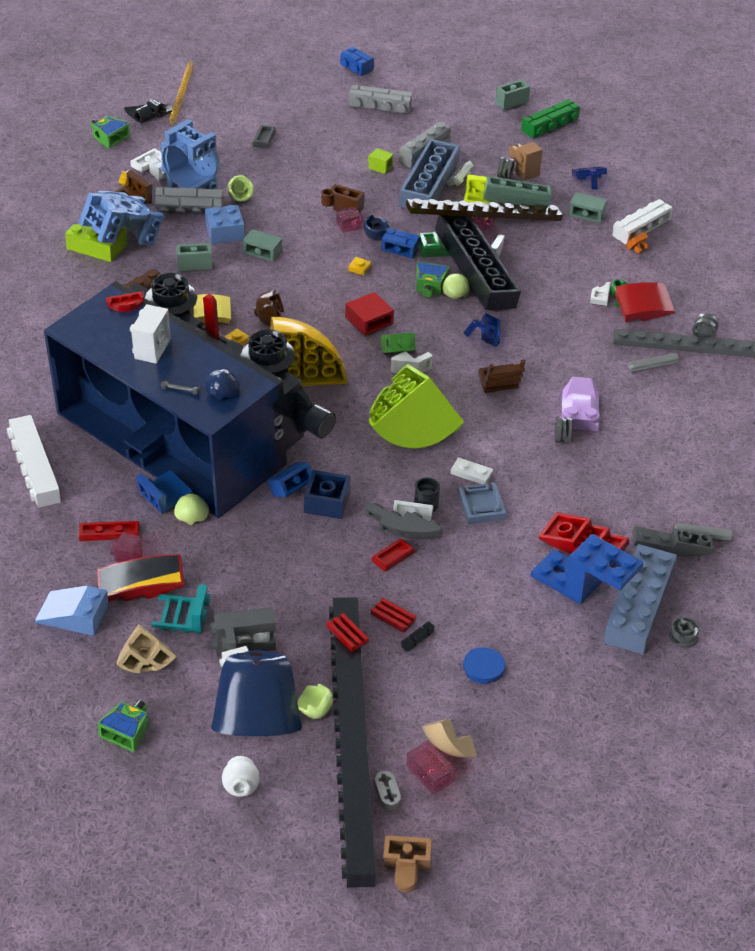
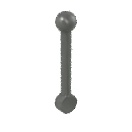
(164, 385)

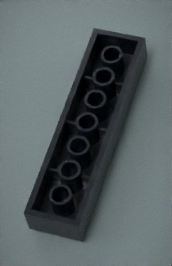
(478, 262)

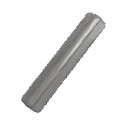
(653, 362)
(716, 533)

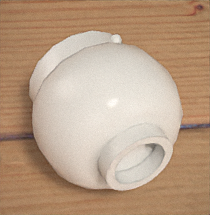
(240, 776)

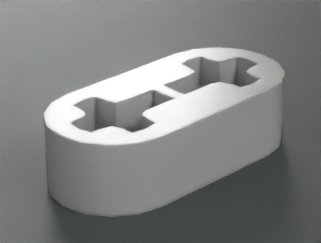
(391, 790)

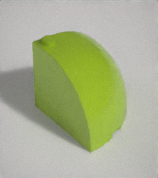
(413, 411)

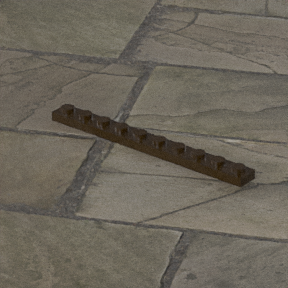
(480, 209)

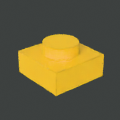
(359, 266)
(238, 336)

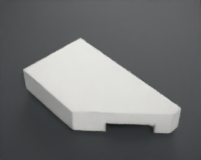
(600, 294)

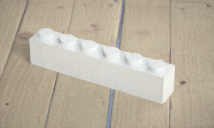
(34, 461)

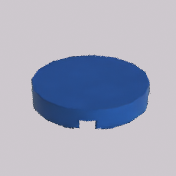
(484, 665)

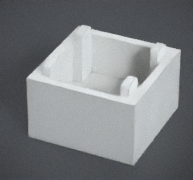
(150, 333)

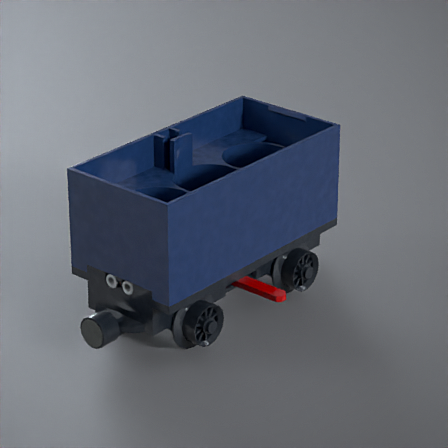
(209, 444)

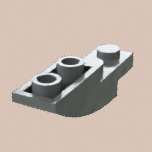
(409, 526)
(679, 542)

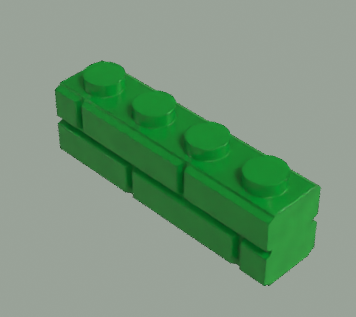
(550, 118)

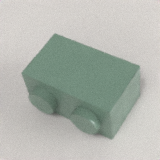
(512, 94)
(587, 207)
(262, 245)
(194, 256)

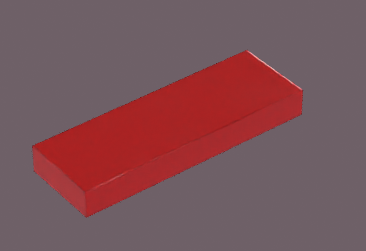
(106, 530)

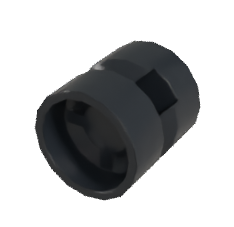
(427, 492)

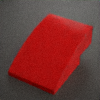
(643, 301)

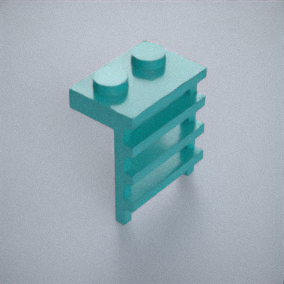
(196, 614)

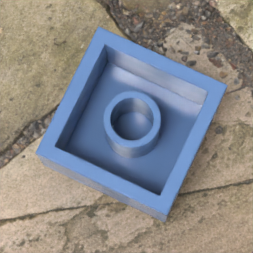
(224, 224)

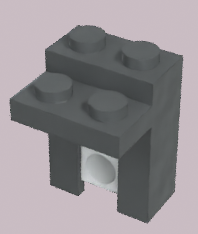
(244, 628)

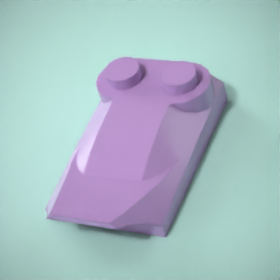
(581, 403)

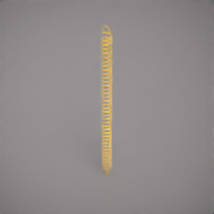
(182, 90)

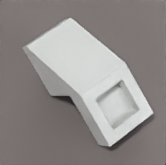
(422, 363)

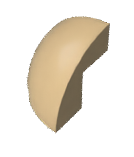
(144, 652)
(443, 737)

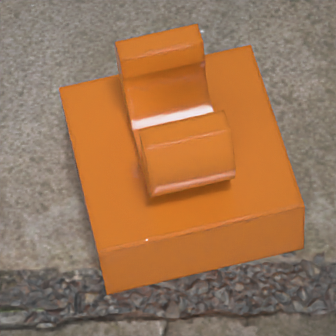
(637, 242)

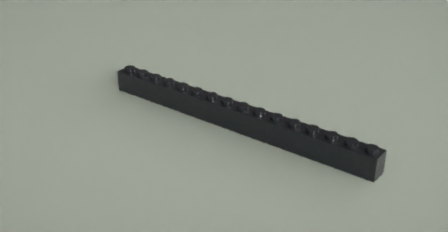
(353, 755)

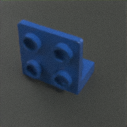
(163, 491)

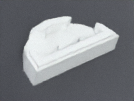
(498, 244)

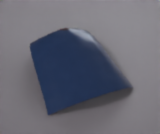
(256, 697)

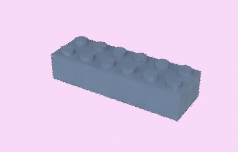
(430, 172)
(640, 601)

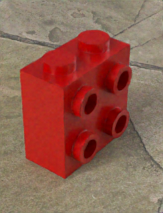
(369, 313)

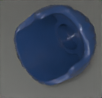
(375, 227)
(222, 384)

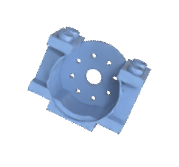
(183, 161)
(111, 210)

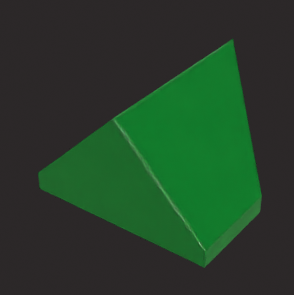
(432, 246)

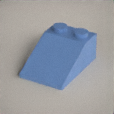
(75, 609)

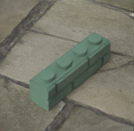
(516, 192)

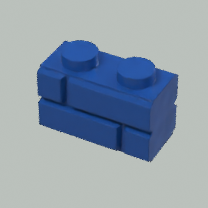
(357, 61)
(400, 243)
(290, 479)

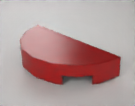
(125, 302)

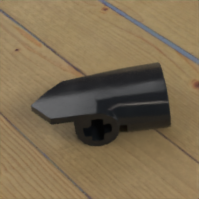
(151, 109)

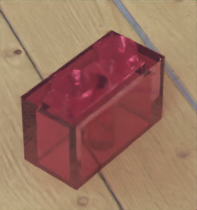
(430, 767)

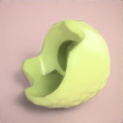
(240, 188)
(456, 286)
(191, 509)
(315, 701)

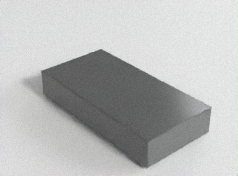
(264, 136)

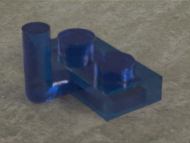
(594, 172)
(490, 329)

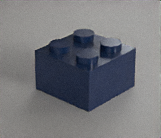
(327, 494)

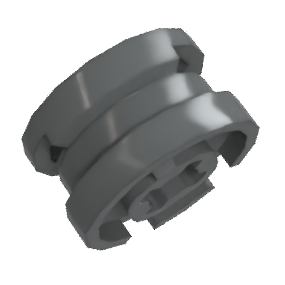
(505, 168)
(705, 325)
(560, 429)
(685, 631)

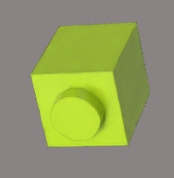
(380, 160)

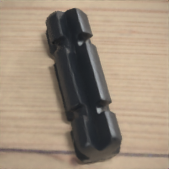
(417, 636)

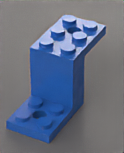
(587, 569)

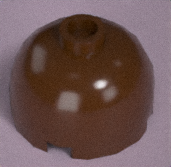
(268, 306)

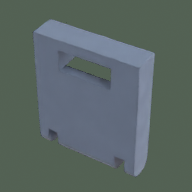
(480, 504)

